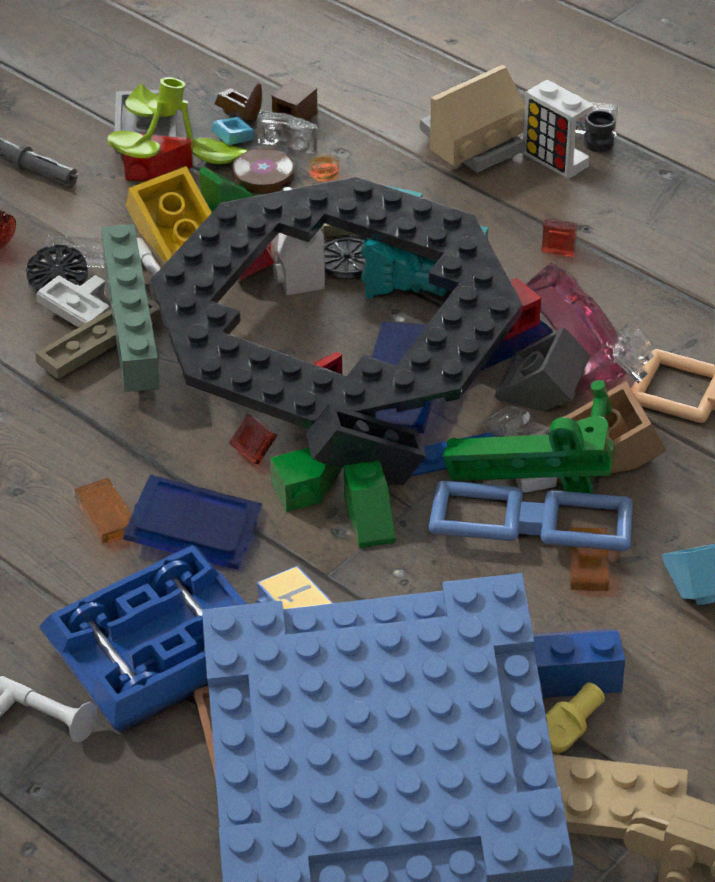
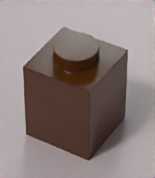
(296, 100)

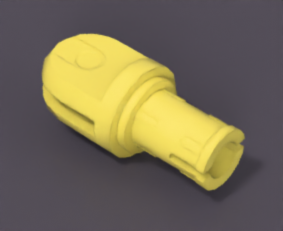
(568, 719)

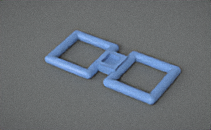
(532, 517)

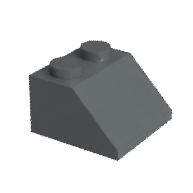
(544, 372)

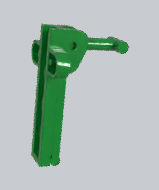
(570, 451)

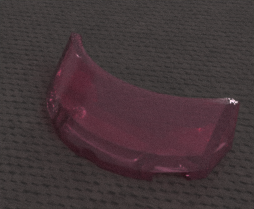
(570, 307)

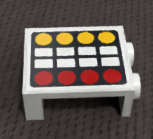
(552, 128)

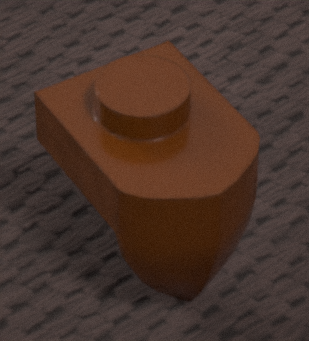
(239, 105)

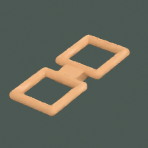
(670, 407)

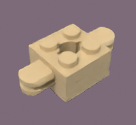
(681, 845)

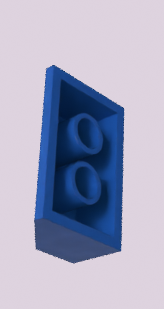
(577, 658)

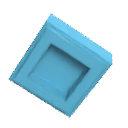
(233, 130)

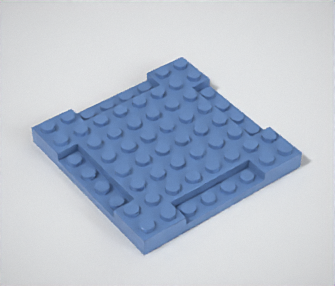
(384, 740)

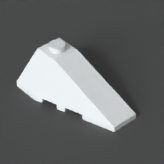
(300, 263)

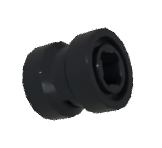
(599, 130)

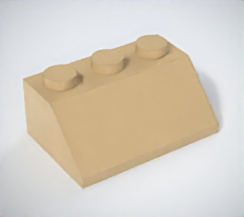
(476, 116)

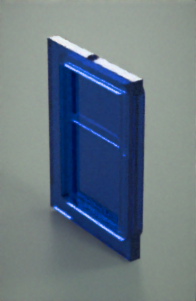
(183, 515)

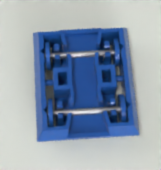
(142, 637)

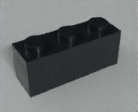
(351, 438)

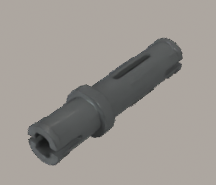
(25, 158)

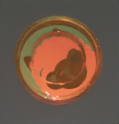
(323, 167)

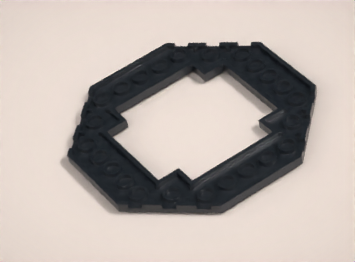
(435, 366)

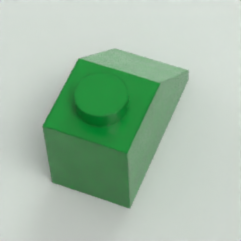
(300, 479)
(368, 504)

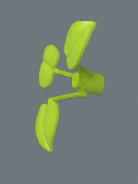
(165, 104)

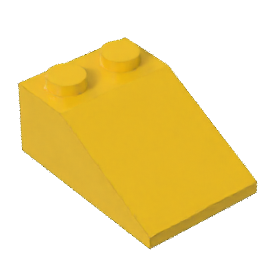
(167, 210)

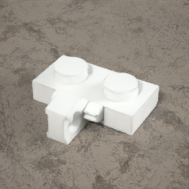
(72, 301)

